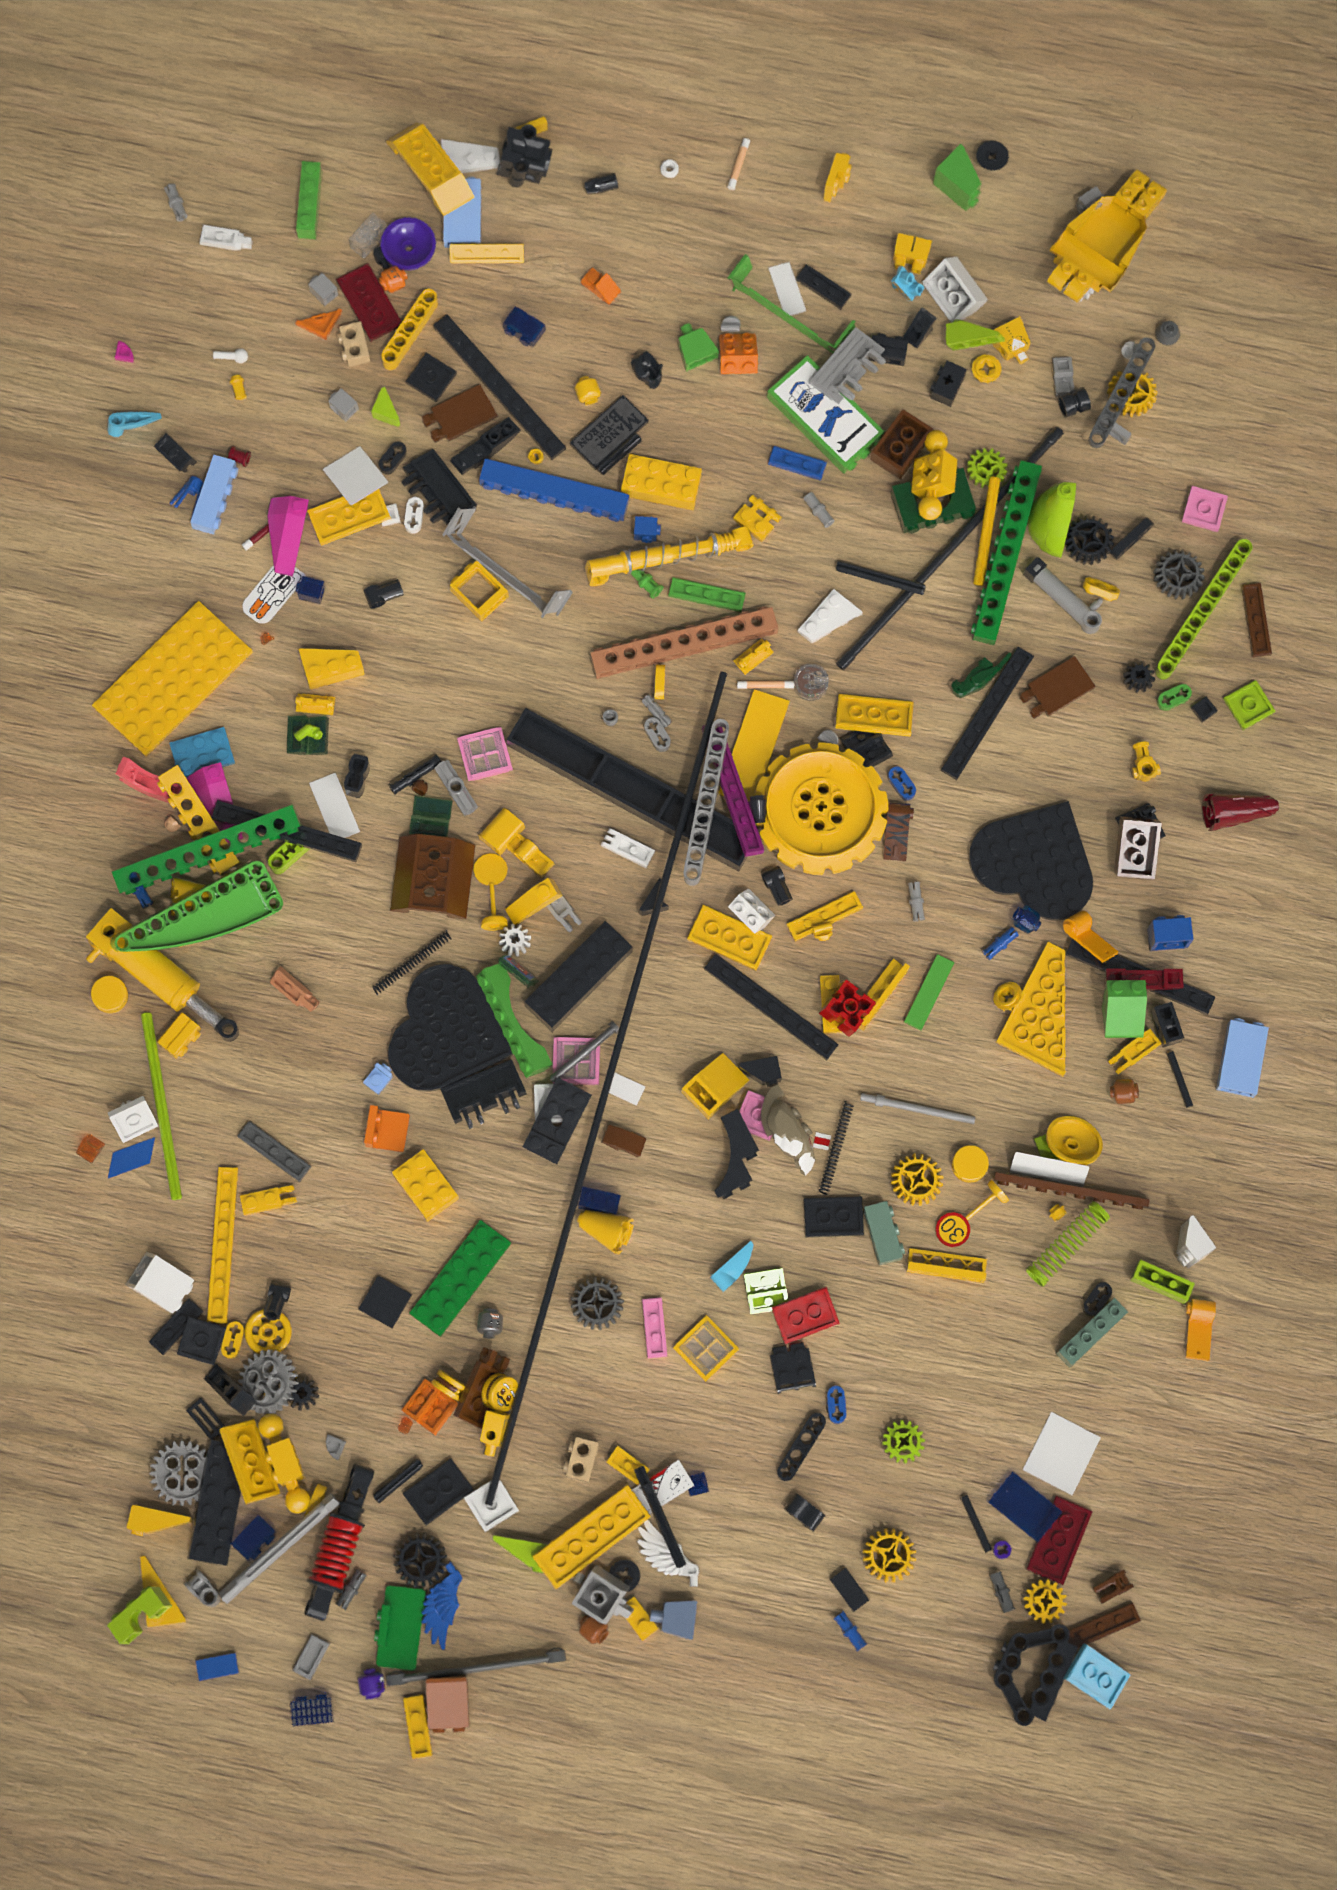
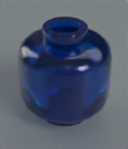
(1026, 919)

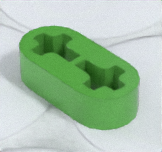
(1176, 701)

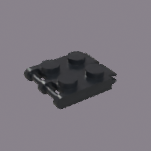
(792, 1367)

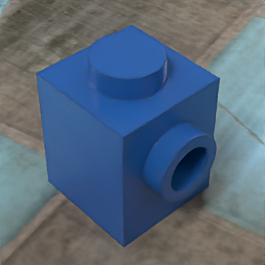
(646, 529)

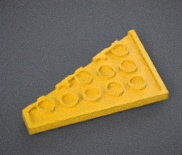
(1038, 1023)

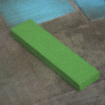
(707, 594)
(929, 992)

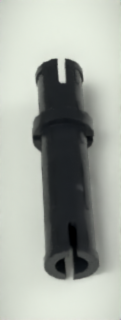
(409, 778)

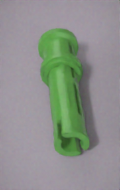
(645, 581)

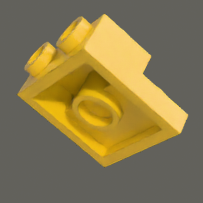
(838, 175)

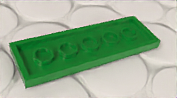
(460, 1278)

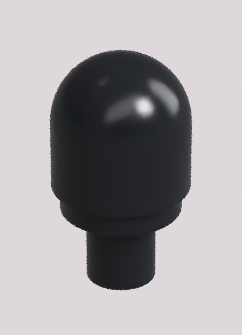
(379, 258)

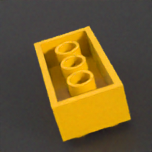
(661, 482)

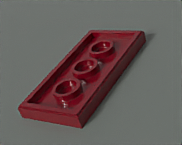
(369, 302)
(1059, 1545)

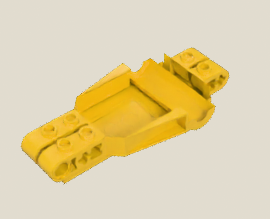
(1104, 240)

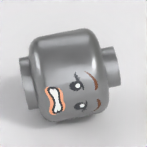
(489, 1323)

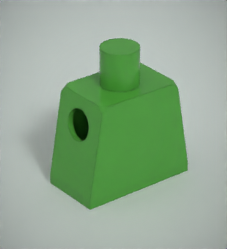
(696, 347)

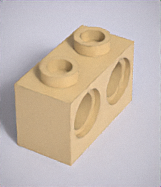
(357, 343)
(586, 1461)

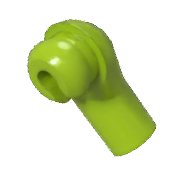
(308, 730)

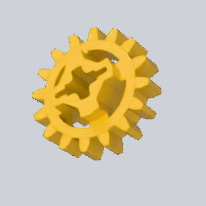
(1043, 1613)

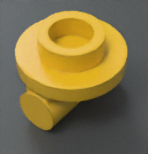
(823, 931)

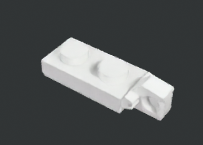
(224, 238)

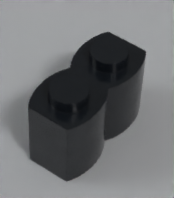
(354, 780)

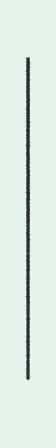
(605, 1092)

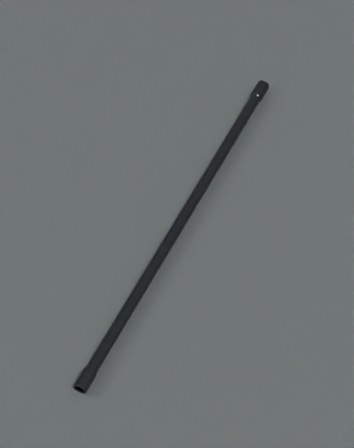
(850, 655)

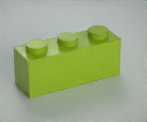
(1162, 1281)

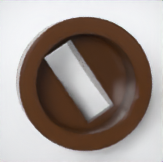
(420, 787)

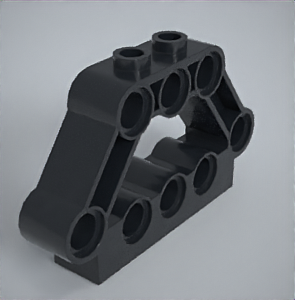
(1010, 1692)

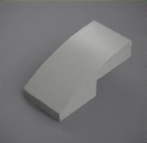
(1063, 375)

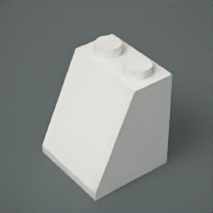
(160, 1282)

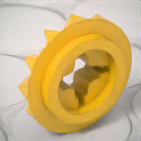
(991, 363)
(1005, 990)

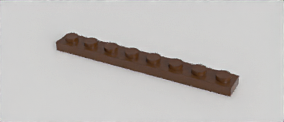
(1063, 1189)

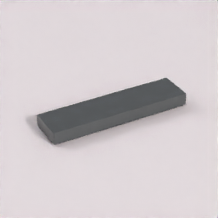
(274, 1151)

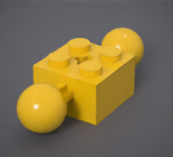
(934, 475)
(285, 1462)

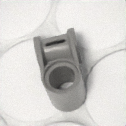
(200, 1587)

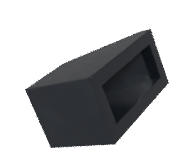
(764, 1071)

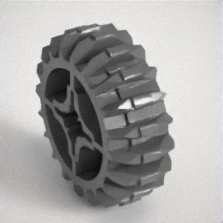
(1194, 574)
(588, 1304)

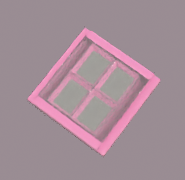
(484, 754)
(584, 1072)

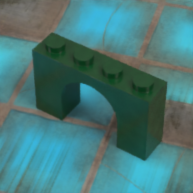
(960, 505)

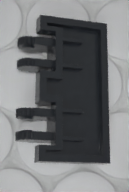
(483, 1090)

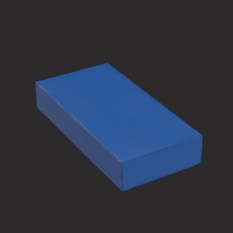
(217, 1667)

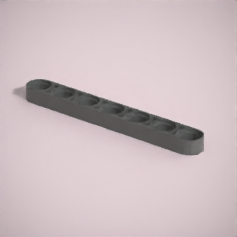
(1122, 384)

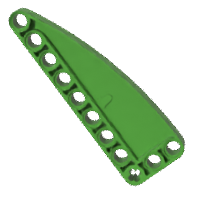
(221, 914)

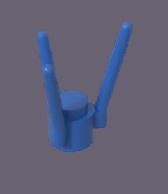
(192, 486)

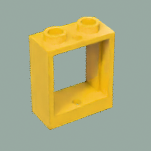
(492, 603)

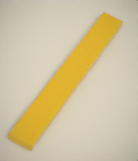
(222, 1245)

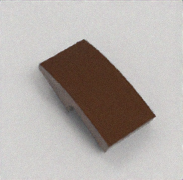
(622, 1139)

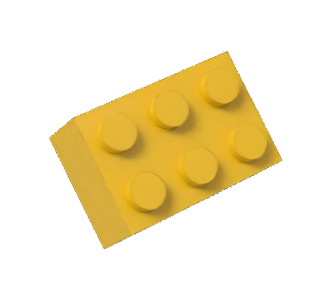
(425, 1185)

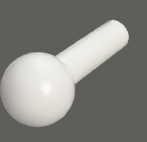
(239, 355)

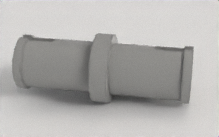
(175, 202)
(818, 509)
(916, 901)

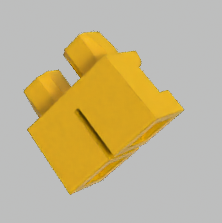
(917, 257)

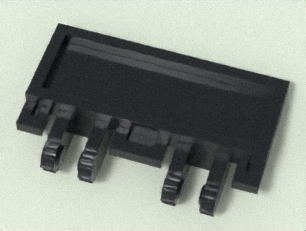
(438, 484)

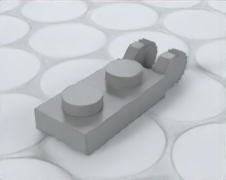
(561, 909)

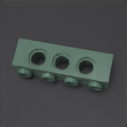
(1092, 1333)

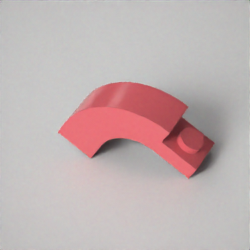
(142, 780)

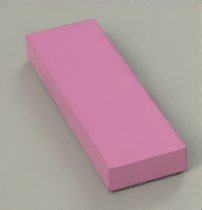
(654, 1327)

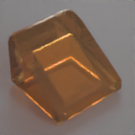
(90, 1148)

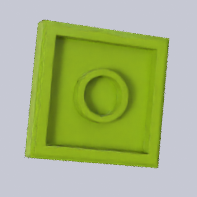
(1249, 705)

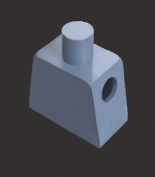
(676, 1618)

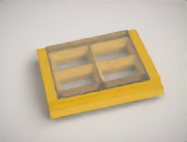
(706, 1348)

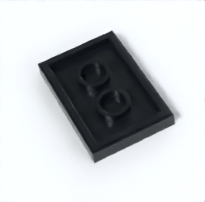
(833, 1217)
(438, 1492)

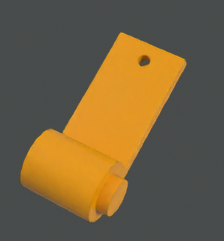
(1079, 928)
(1199, 1328)

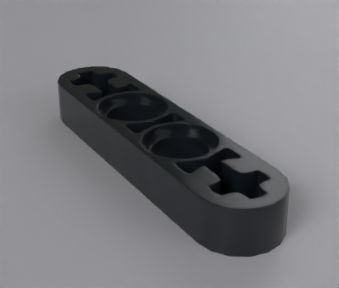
(803, 1448)

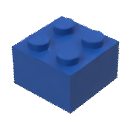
(1170, 933)

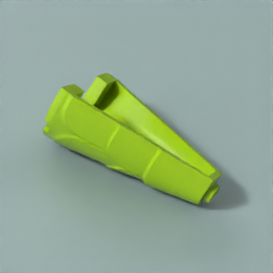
(1051, 517)

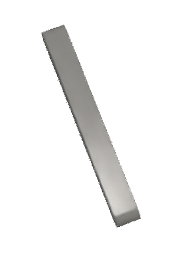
(706, 793)

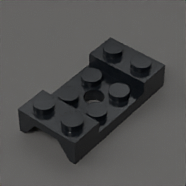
(551, 1140)

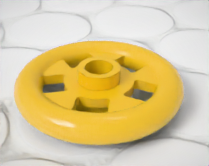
(253, 1340)

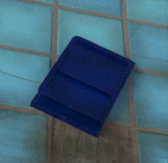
(1025, 1507)

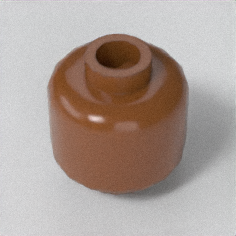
(1124, 1091)
(593, 1630)

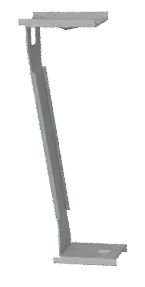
(557, 601)

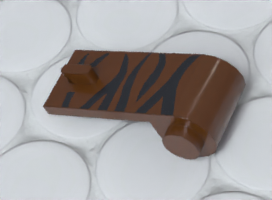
(897, 831)

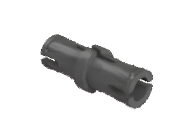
(351, 1589)
(1002, 1592)

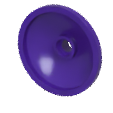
(405, 234)

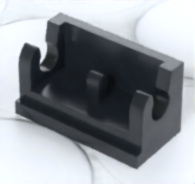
(174, 453)

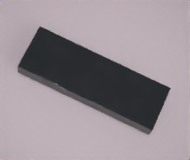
(823, 287)
(174, 1327)

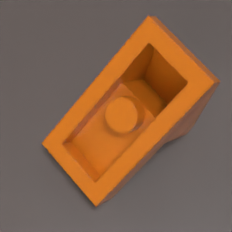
(601, 285)

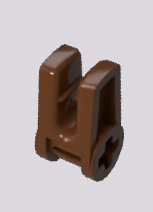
(1119, 1588)

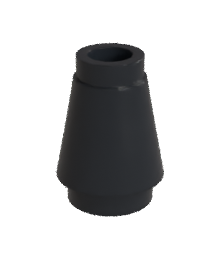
(758, 808)

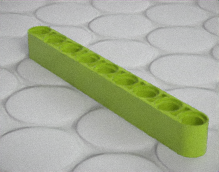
(1207, 601)

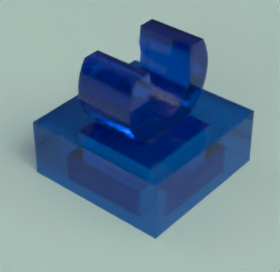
(700, 1485)

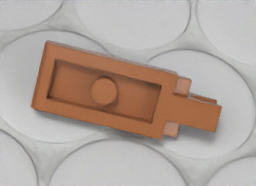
(293, 989)

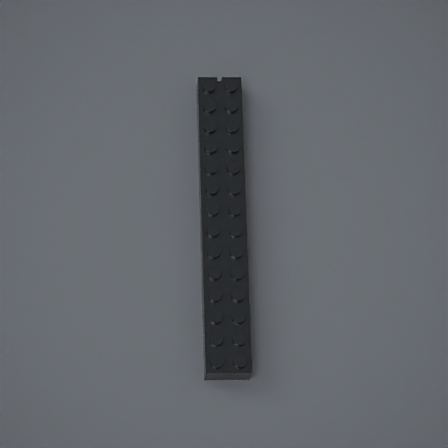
(620, 784)

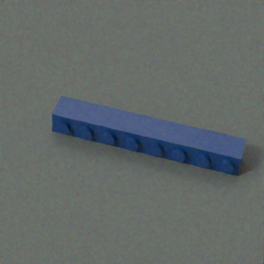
(554, 490)

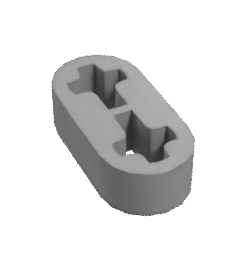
(660, 732)

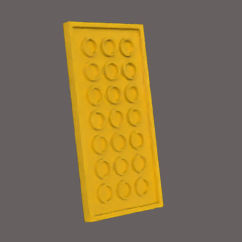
(172, 678)

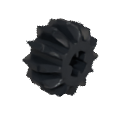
(1141, 683)
(310, 1395)

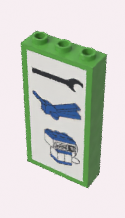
(837, 430)

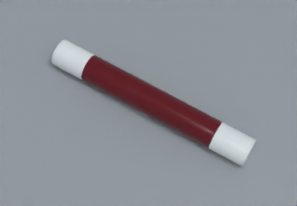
(256, 537)

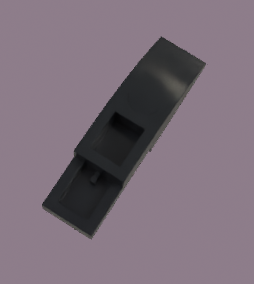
(486, 447)

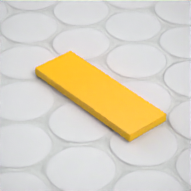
(758, 739)
(591, 1536)

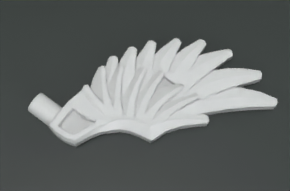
(661, 1557)

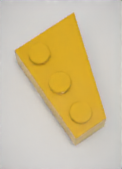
(330, 666)

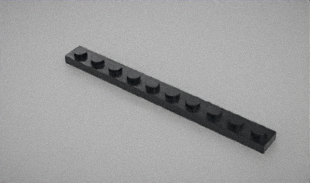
(499, 387)

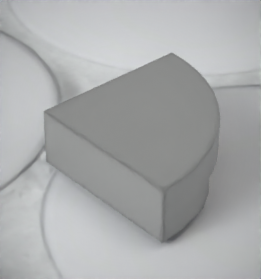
(335, 1446)

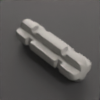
(656, 710)

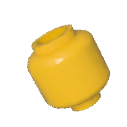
(587, 390)

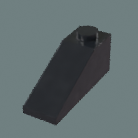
(230, 1390)

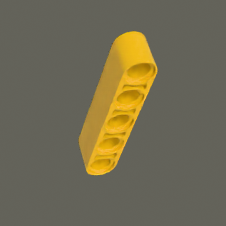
(406, 337)

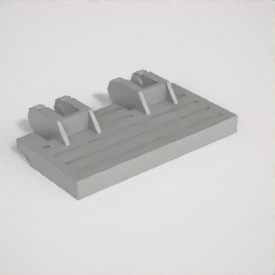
(846, 366)

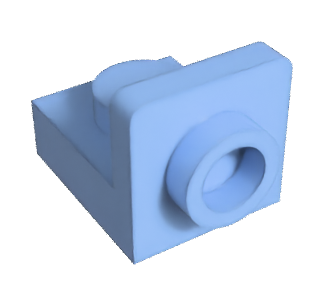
(378, 1078)

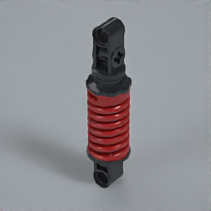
(336, 1545)

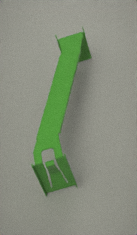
(740, 273)

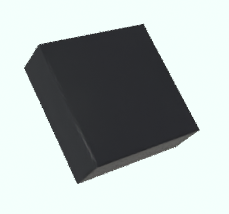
(1204, 709)

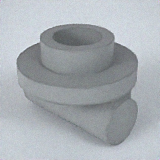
(731, 324)
(828, 736)

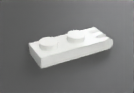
(628, 848)

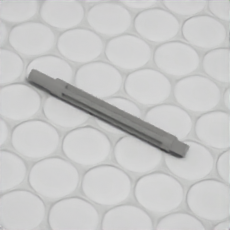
(278, 1548)

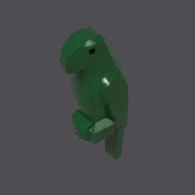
(978, 677)

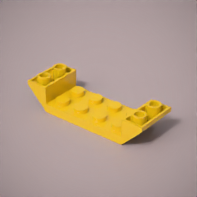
(432, 167)

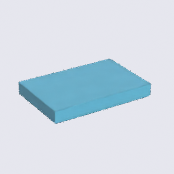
(1097, 1676)

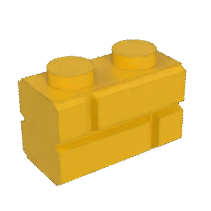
(179, 1036)

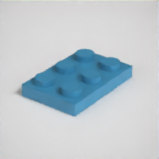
(202, 750)

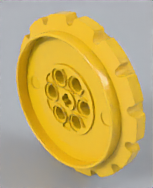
(844, 779)

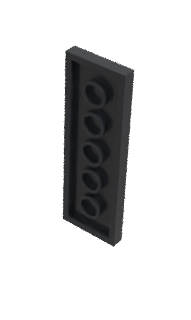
(215, 1508)

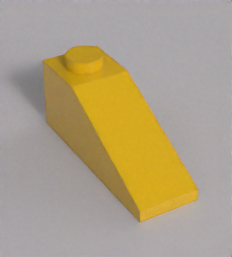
(533, 901)
(149, 1520)

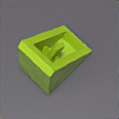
(384, 409)

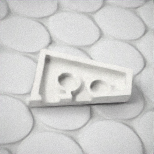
(471, 156)
(828, 616)

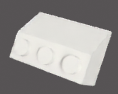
(954, 289)
(1193, 1243)

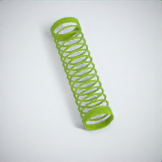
(1099, 1213)

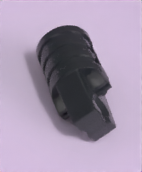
(601, 184)

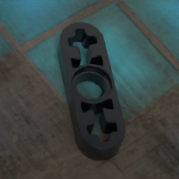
(1135, 535)

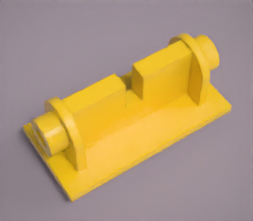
(753, 656)
(315, 704)

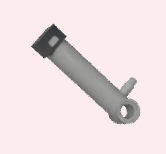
(1063, 596)

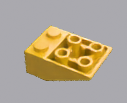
(714, 1085)

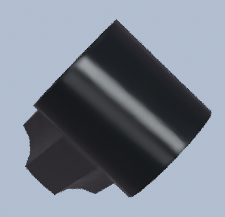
(379, 595)
(775, 881)
(277, 1297)

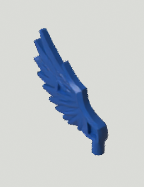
(442, 1606)

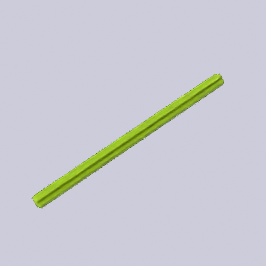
(161, 1106)

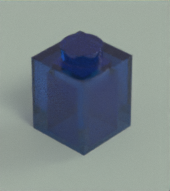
(310, 590)

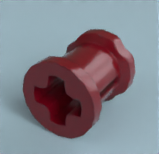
(239, 456)

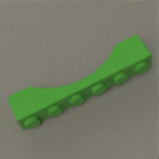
(529, 1054)

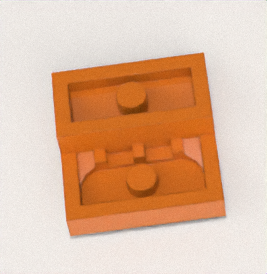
(430, 1407)

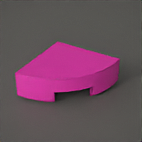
(124, 353)

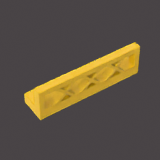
(884, 987)
(947, 1272)

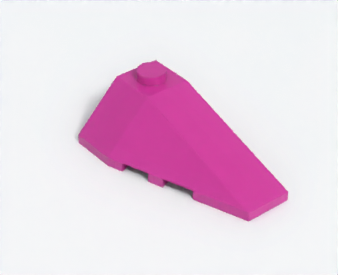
(286, 525)
(210, 786)

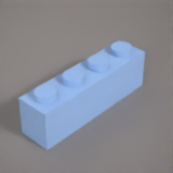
(214, 494)

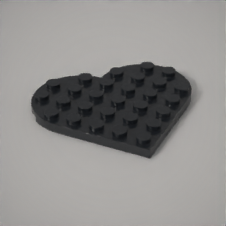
(1037, 859)
(448, 1031)

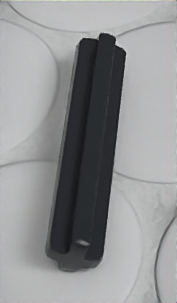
(618, 454)
(398, 1480)

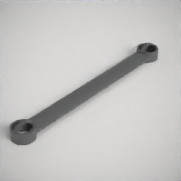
(400, 1679)

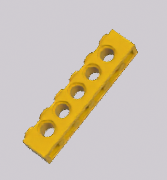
(175, 776)

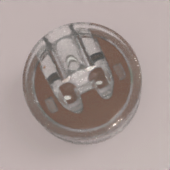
(811, 682)

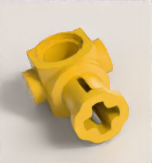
(1144, 760)

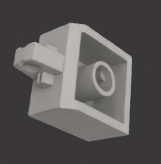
(613, 1596)

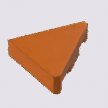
(320, 324)

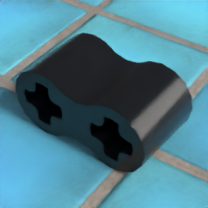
(804, 1512)

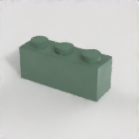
(883, 1233)

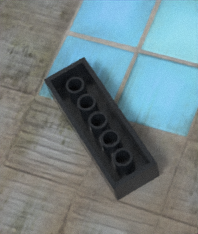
(578, 976)

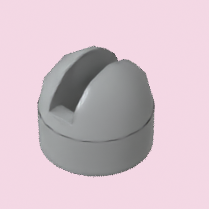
(610, 715)

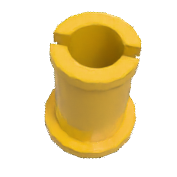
(238, 387)

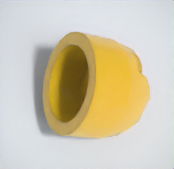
(531, 456)

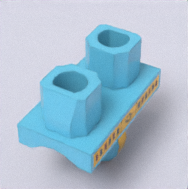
(906, 284)

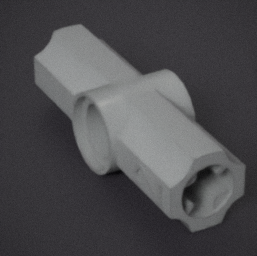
(449, 778)

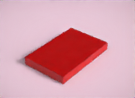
(805, 1315)

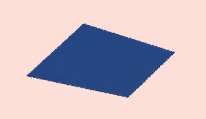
(131, 1157)

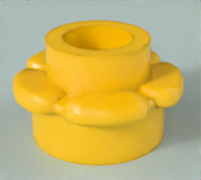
(1057, 1212)

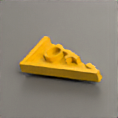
(150, 1578)

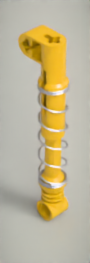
(626, 561)

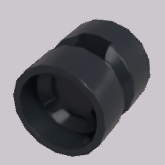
(1074, 402)

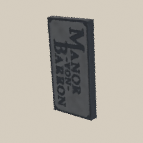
(608, 432)

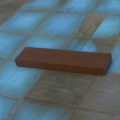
(1256, 620)
(1103, 1626)

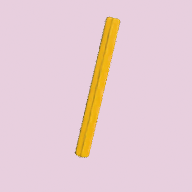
(986, 532)

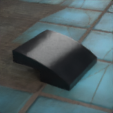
(869, 746)

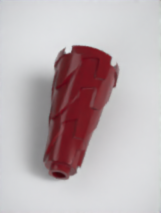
(1234, 809)

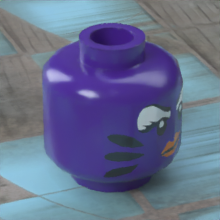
(371, 1684)

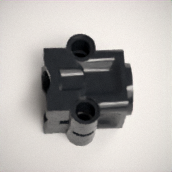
(524, 156)

